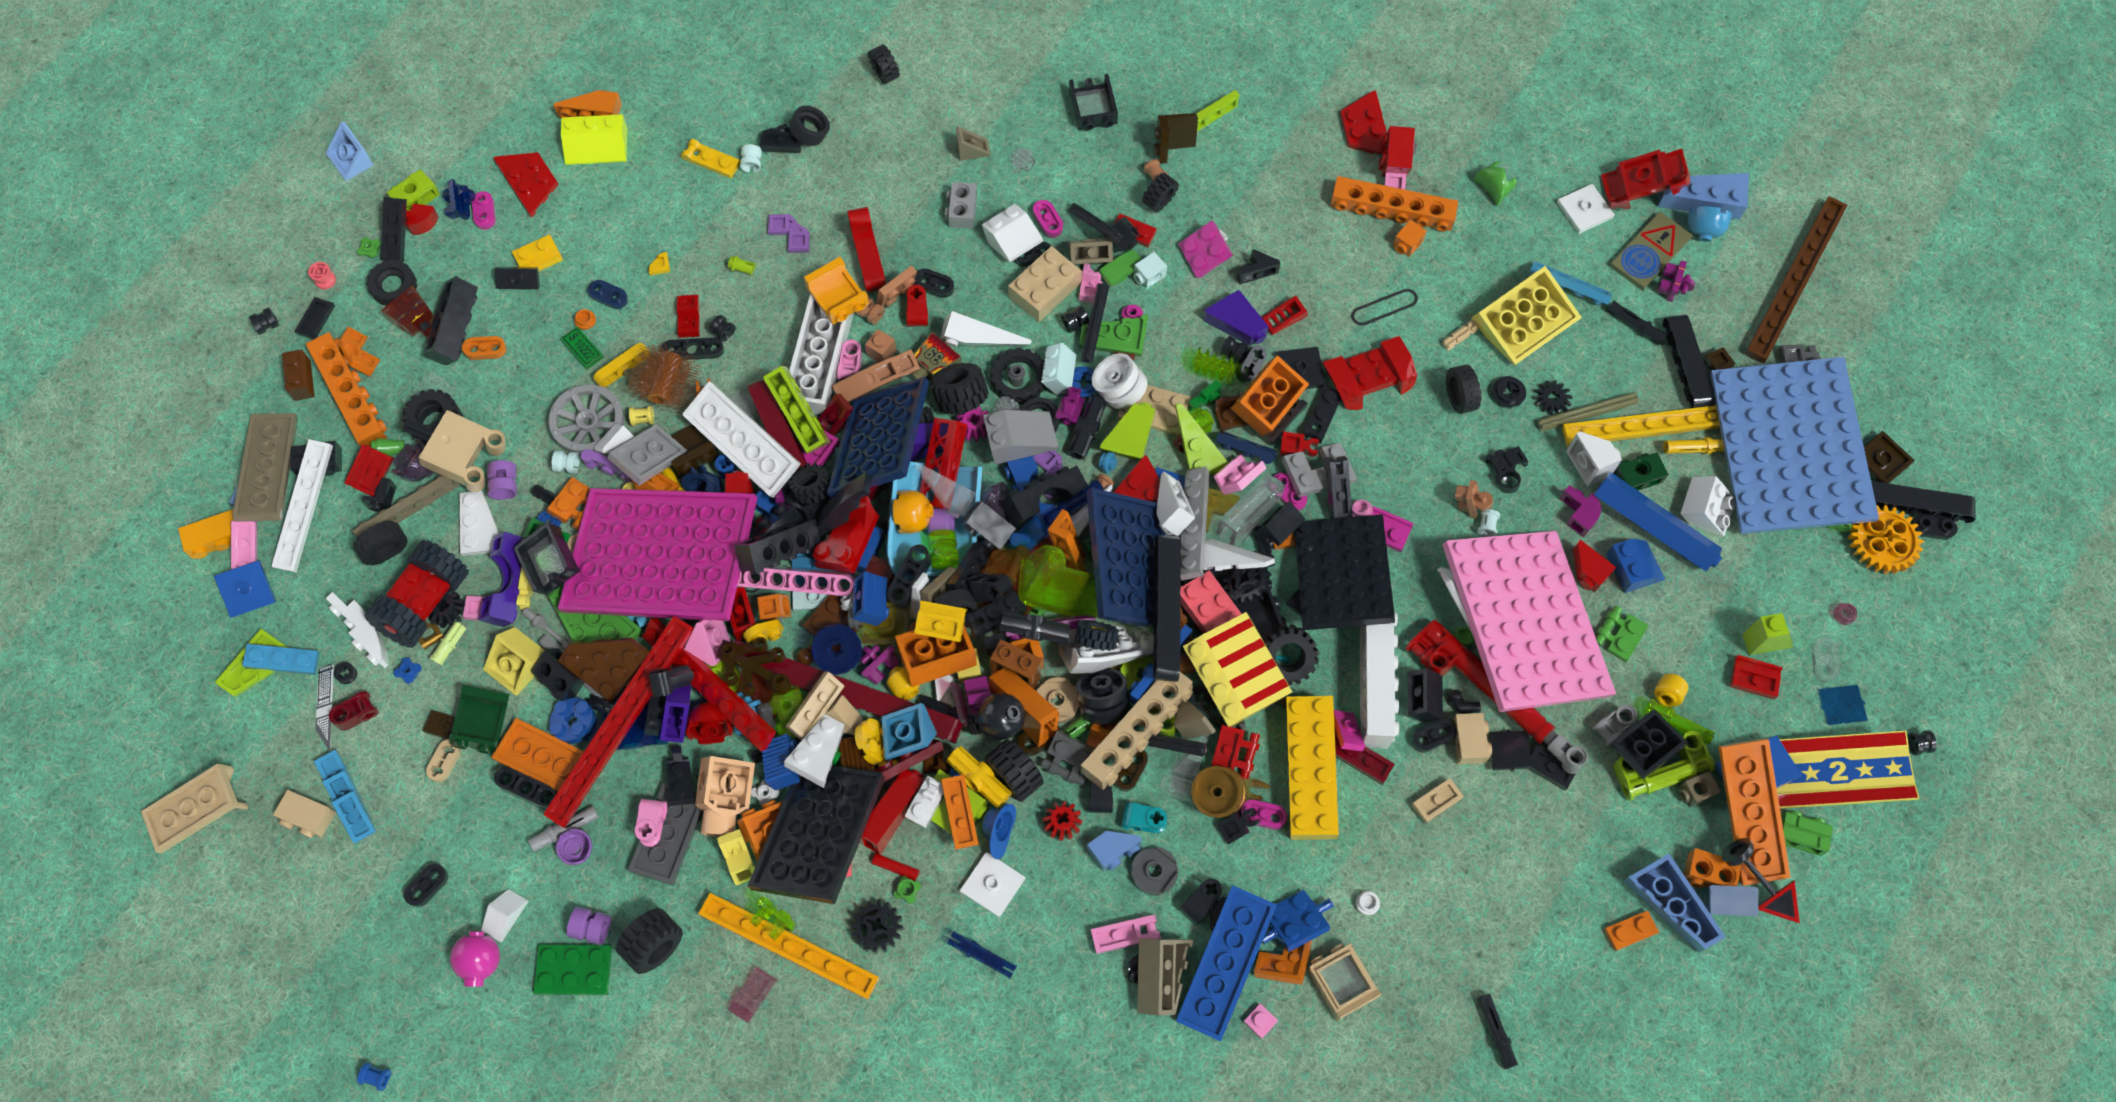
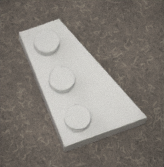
(476, 524)
(816, 751)

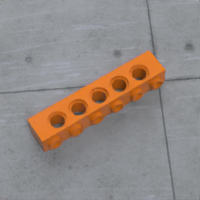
(1402, 199)
(322, 350)

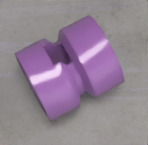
(501, 480)
(588, 925)

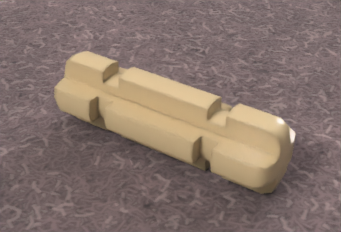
(1460, 335)

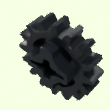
(1244, 584)
(864, 920)

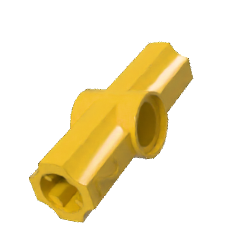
(979, 777)

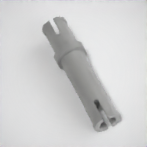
(553, 833)

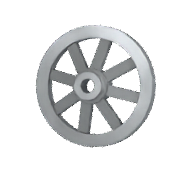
(584, 416)

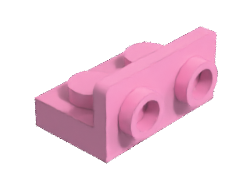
(1238, 474)

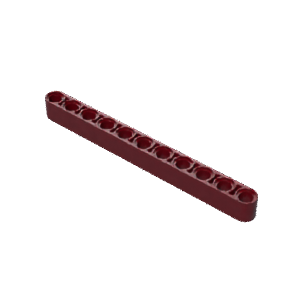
(858, 695)

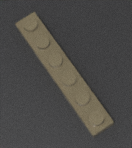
(409, 505)

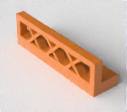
(1068, 541)

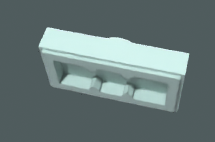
(807, 601)

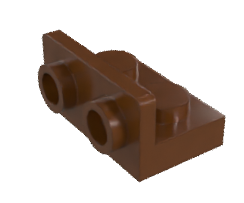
(1225, 415)

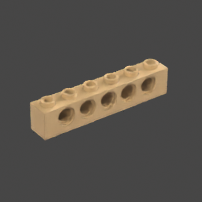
(1106, 775)

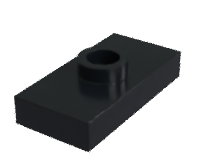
(517, 278)

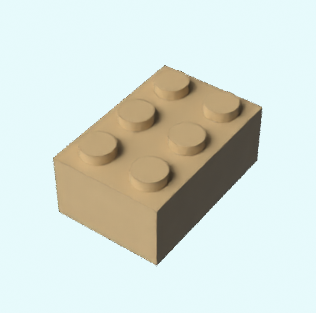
(1045, 284)

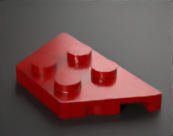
(1364, 124)
(528, 178)
(1141, 482)

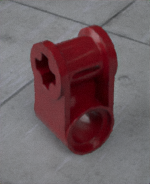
(355, 711)

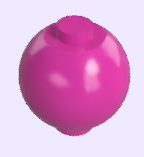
(474, 958)

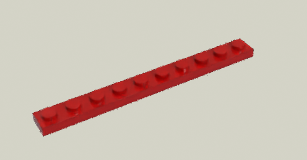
(617, 724)

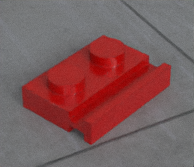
(369, 469)
(1756, 677)

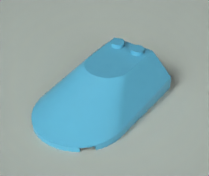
(899, 544)

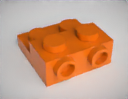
(758, 825)

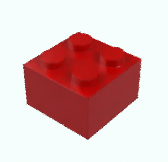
(1397, 150)

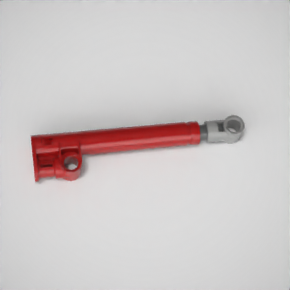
(1441, 646)

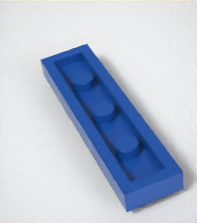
(1138, 688)

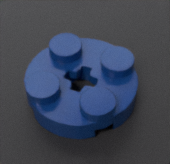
(563, 712)

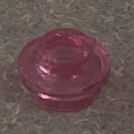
(1849, 609)

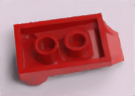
(847, 543)

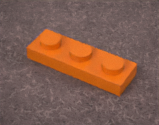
(959, 812)

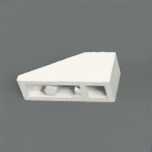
(1172, 506)

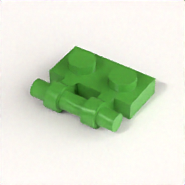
(1626, 638)

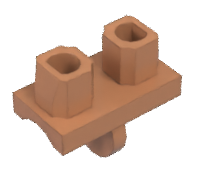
(1472, 499)

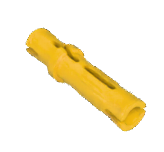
(1704, 446)

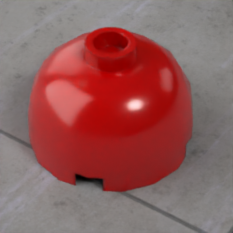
(707, 724)

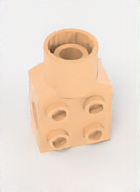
(723, 793)

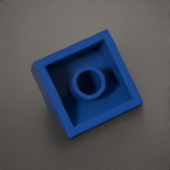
(1634, 564)

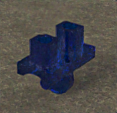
(459, 198)

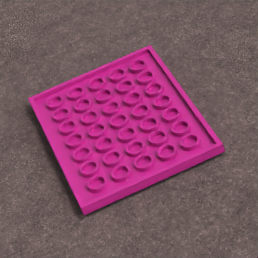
(658, 554)

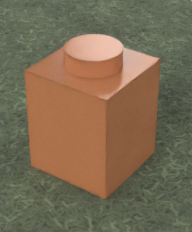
(880, 346)

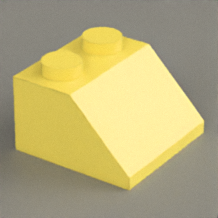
(512, 659)

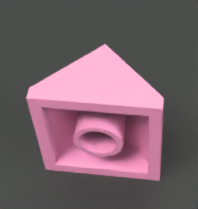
(707, 639)

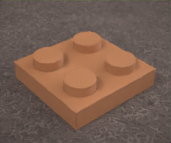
(897, 286)

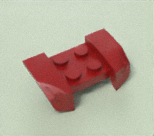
(1645, 176)
(1372, 372)

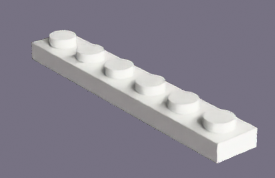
(302, 506)

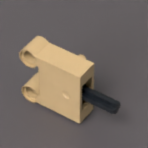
(455, 448)

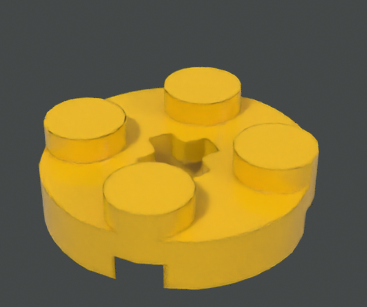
(870, 739)

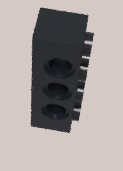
(777, 545)

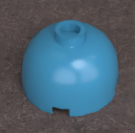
(1708, 222)

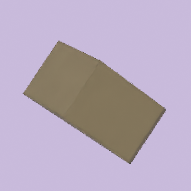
(971, 145)
(1192, 722)

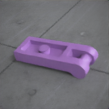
(594, 459)

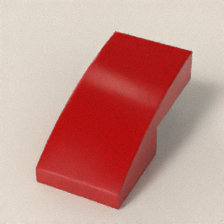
(688, 316)

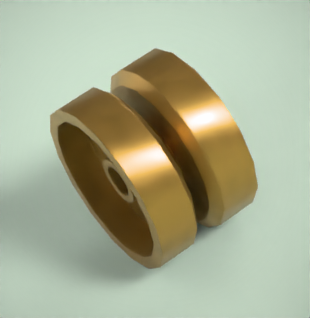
(1210, 780)

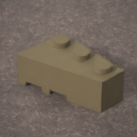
(1160, 974)

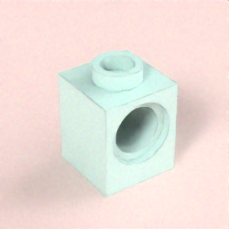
(1150, 270)

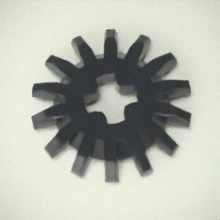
(1547, 402)

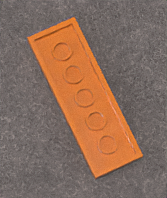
(1755, 807)

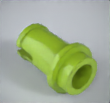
(741, 265)

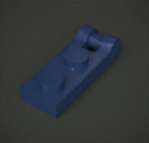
(1246, 446)

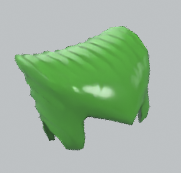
(1494, 182)

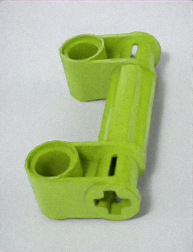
(1669, 774)

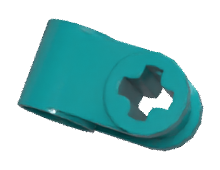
(1141, 818)

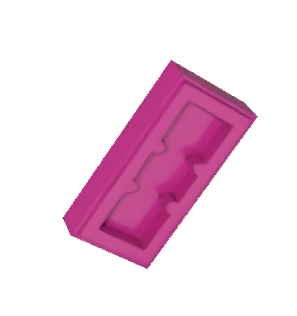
(1348, 731)

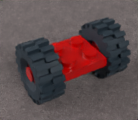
(416, 593)

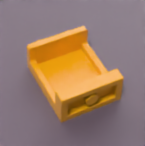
(836, 291)

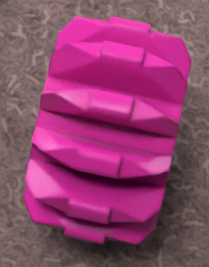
(974, 430)

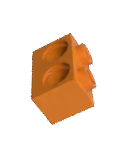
(1712, 866)

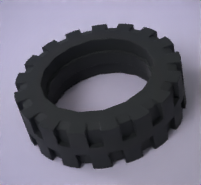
(1015, 356)

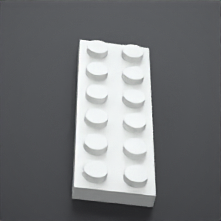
(741, 439)

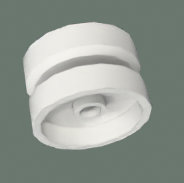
(1119, 381)

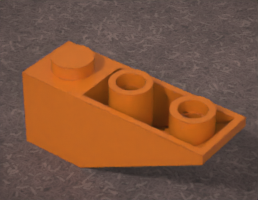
(590, 104)

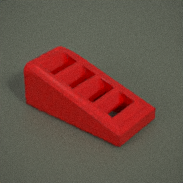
(1294, 301)

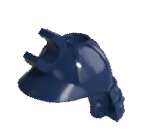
(702, 481)

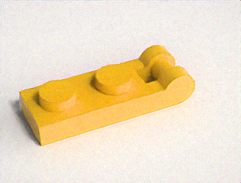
(711, 159)

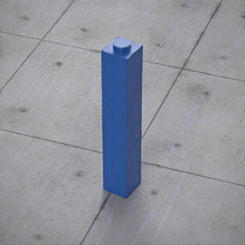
(1659, 522)

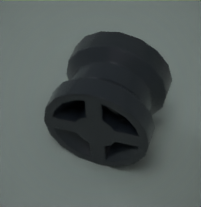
(722, 328)
(1922, 742)

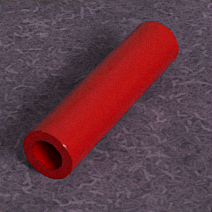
(895, 867)

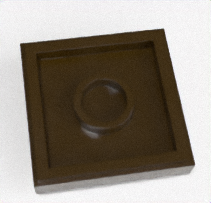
(1886, 458)

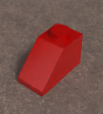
(1591, 567)

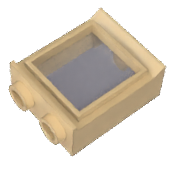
(1343, 981)

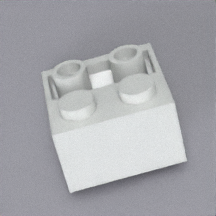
(1708, 505)

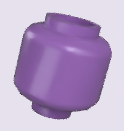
(941, 521)

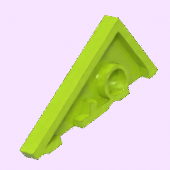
(1197, 446)

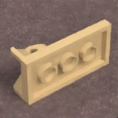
(191, 807)

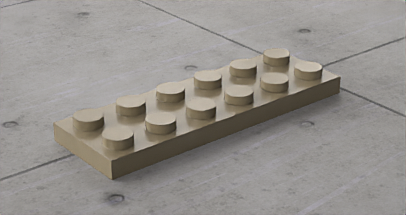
(265, 467)

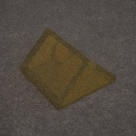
(884, 633)

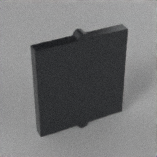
(1510, 750)

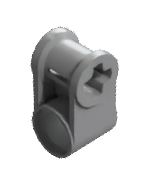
(1613, 726)

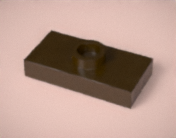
(439, 725)

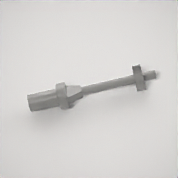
(539, 621)

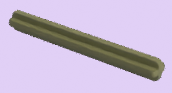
(1587, 411)

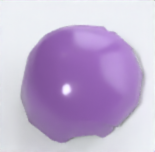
(569, 844)

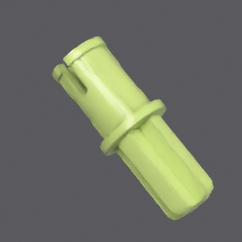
(448, 643)

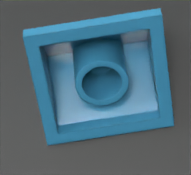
(907, 731)

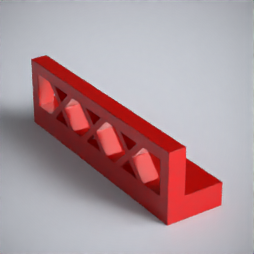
(952, 452)

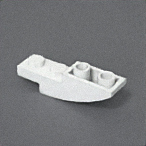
(364, 634)

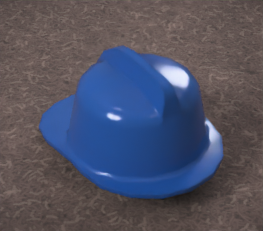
(997, 828)

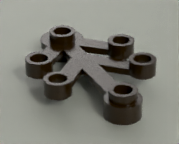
(753, 664)

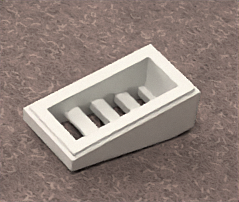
(917, 587)

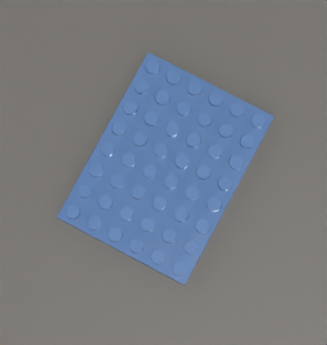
(1793, 446)

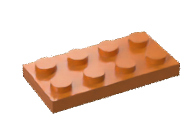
(537, 754)

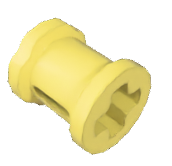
(637, 415)

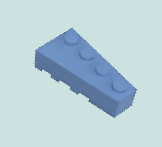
(1717, 190)

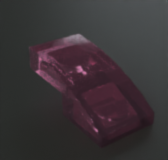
(753, 994)

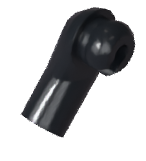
(1132, 969)

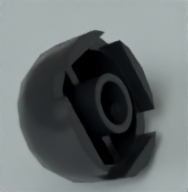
(1001, 716)

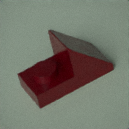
(835, 415)

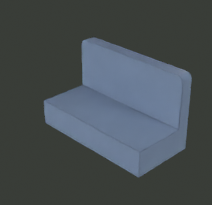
(1733, 900)

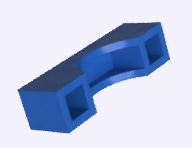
(1021, 473)

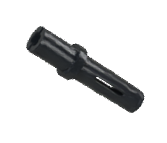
(1631, 319)
(1499, 1036)

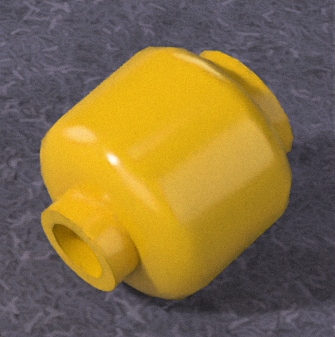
(900, 685)
(1671, 690)

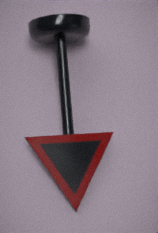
(1781, 903)

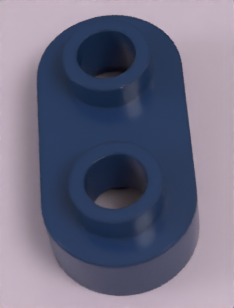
(606, 294)

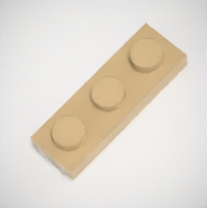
(815, 705)

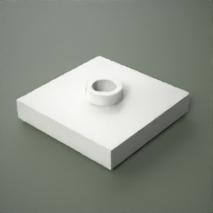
(1585, 208)
(992, 885)

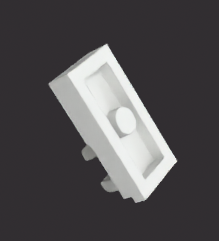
(925, 802)

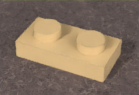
(1437, 800)

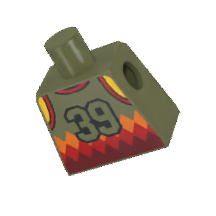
(933, 357)

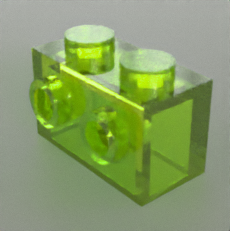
(785, 707)

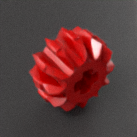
(1065, 828)

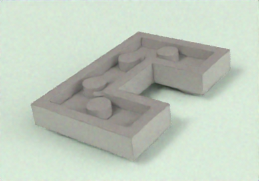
(1312, 481)

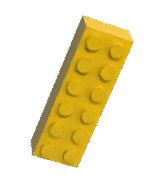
(1312, 768)

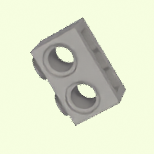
(963, 205)

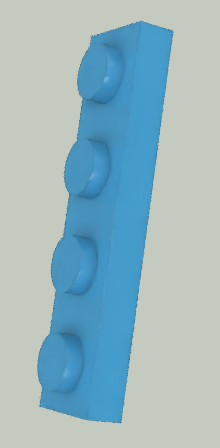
(1577, 286)

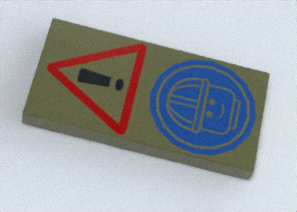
(1651, 251)

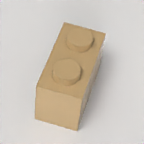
(1471, 738)
(304, 814)

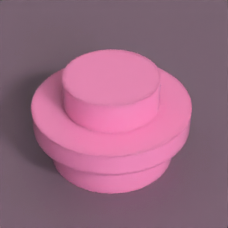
(1361, 508)

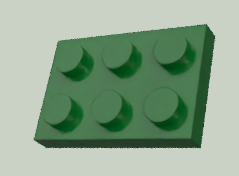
(573, 970)

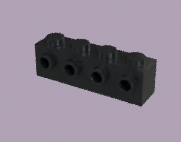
(451, 321)

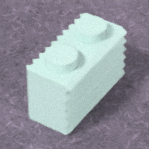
(1058, 368)

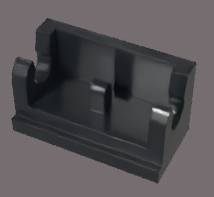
(1280, 524)

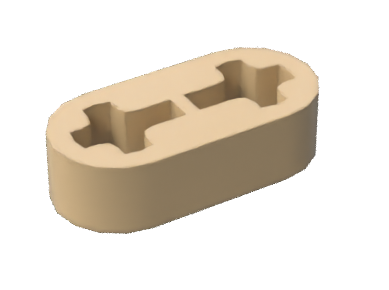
(439, 757)

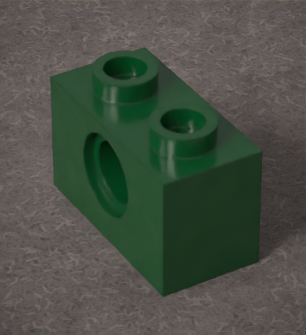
(1649, 465)

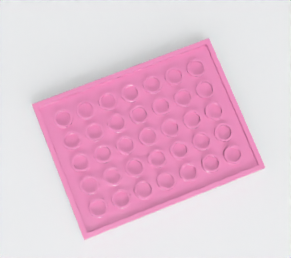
(1528, 620)

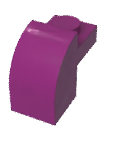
(1586, 510)
(976, 691)

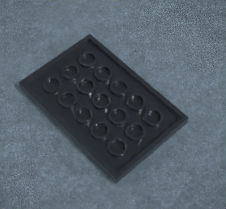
(1344, 573)
(817, 835)

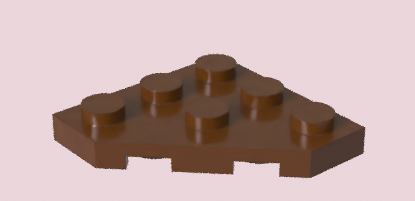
(605, 663)

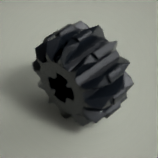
(448, 616)

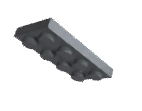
(666, 858)

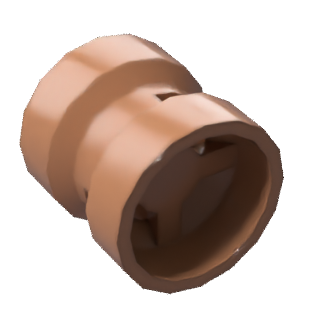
(872, 312)

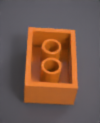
(1270, 396)
(932, 657)

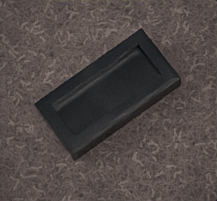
(314, 318)

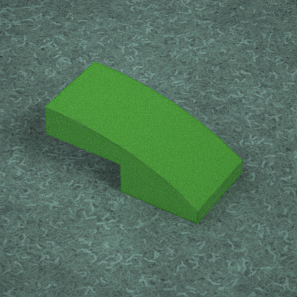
(1120, 268)

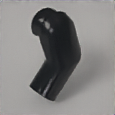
(1458, 702)

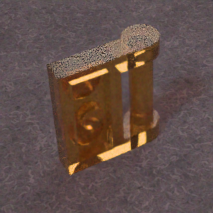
(1001, 562)

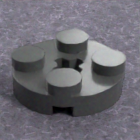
(1151, 858)

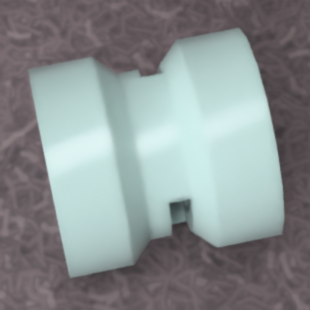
(751, 156)
(563, 461)

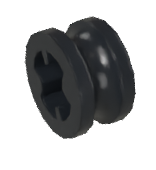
(342, 667)

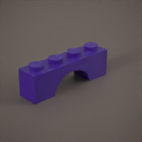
(501, 607)

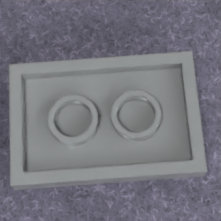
(646, 454)

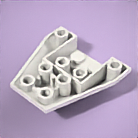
(1131, 644)

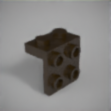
(1174, 133)
(698, 448)

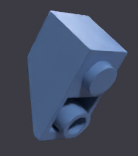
(1112, 847)

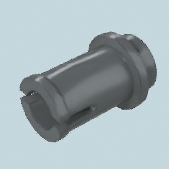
(1016, 374)

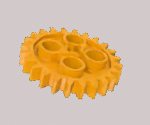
(1886, 541)

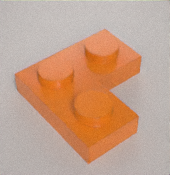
(1286, 967)

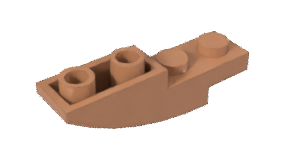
(877, 376)

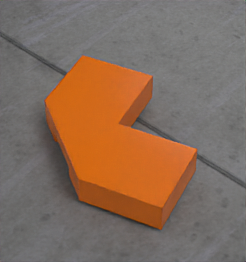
(351, 346)

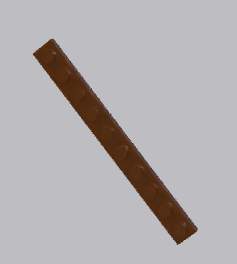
(1796, 280)

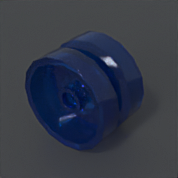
(845, 658)

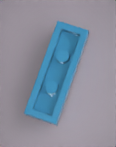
(280, 659)

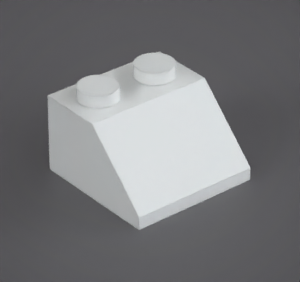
(1011, 233)
(1593, 457)

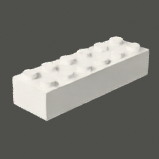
(818, 355)
(1378, 685)

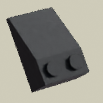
(1649, 744)

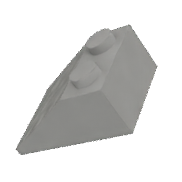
(1019, 434)

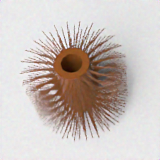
(664, 377)

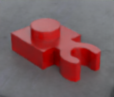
(1295, 443)

